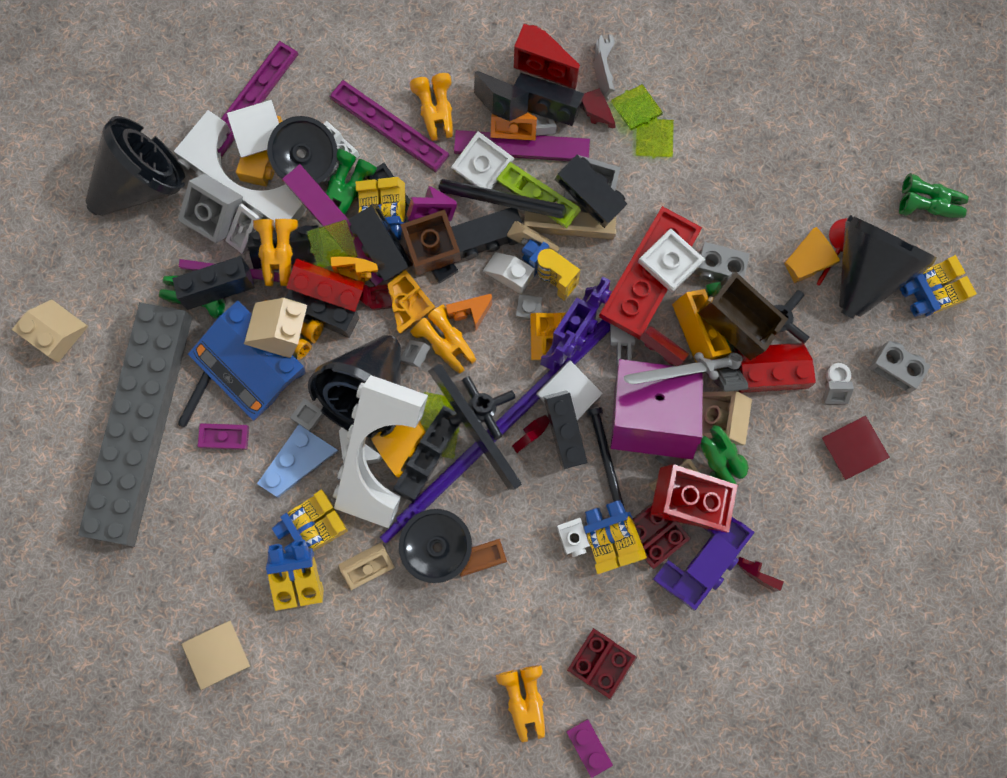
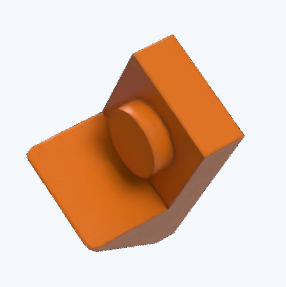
(519, 128)
(475, 306)

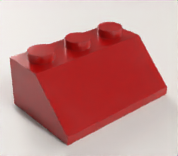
(779, 369)

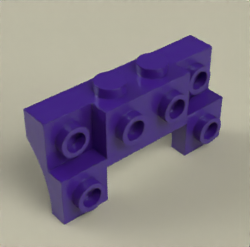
(576, 325)
(707, 567)

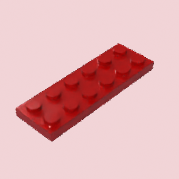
(638, 291)

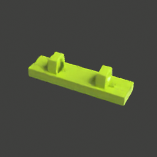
(524, 184)

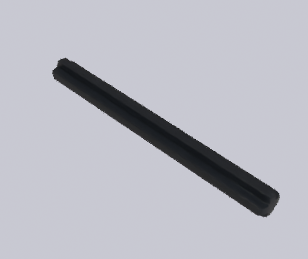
(502, 198)

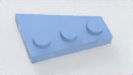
(295, 460)

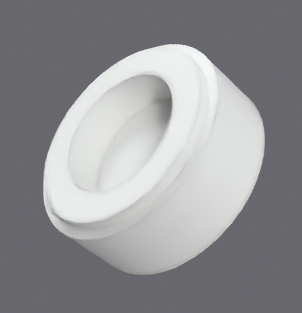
(838, 372)

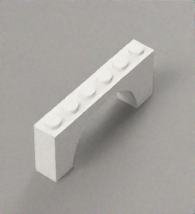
(200, 153)
(379, 406)

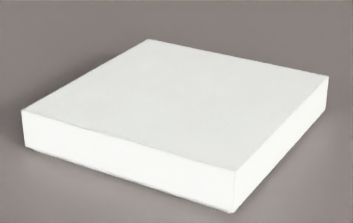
(481, 162)
(671, 260)
(571, 379)

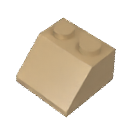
(276, 326)
(50, 329)
(728, 411)

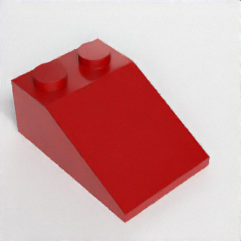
(543, 57)
(694, 498)

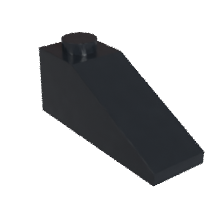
(500, 97)

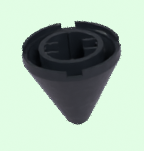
(131, 169)
(875, 266)
(339, 379)

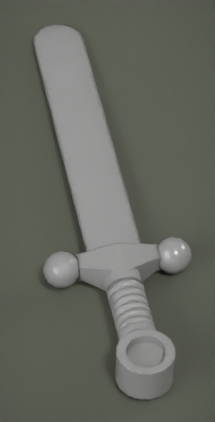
(703, 365)

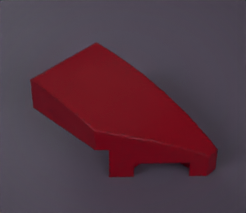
(597, 108)
(376, 297)
(532, 432)
(752, 569)

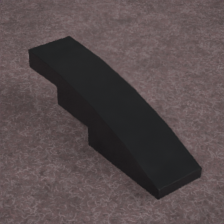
(426, 455)

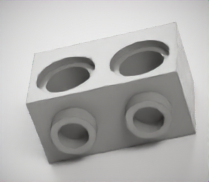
(722, 259)
(897, 372)

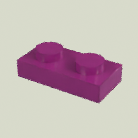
(223, 436)
(589, 748)

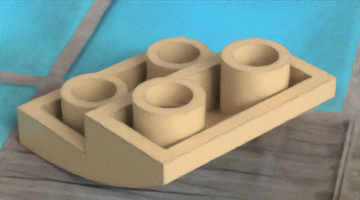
(215, 655)

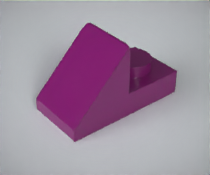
(432, 202)

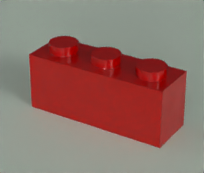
(325, 285)

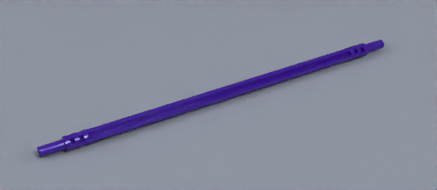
(474, 451)

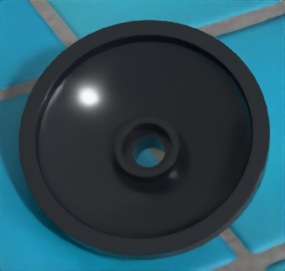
(305, 135)
(418, 543)

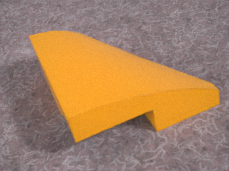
(811, 256)
(354, 267)
(408, 301)
(542, 332)
(398, 445)

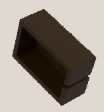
(742, 316)

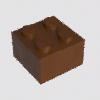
(431, 242)

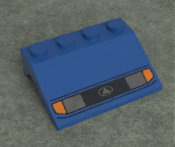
(243, 372)

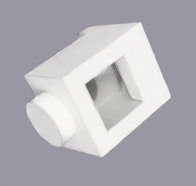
(573, 527)

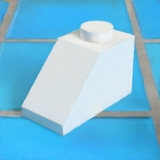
(510, 271)

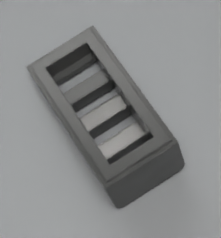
(730, 379)

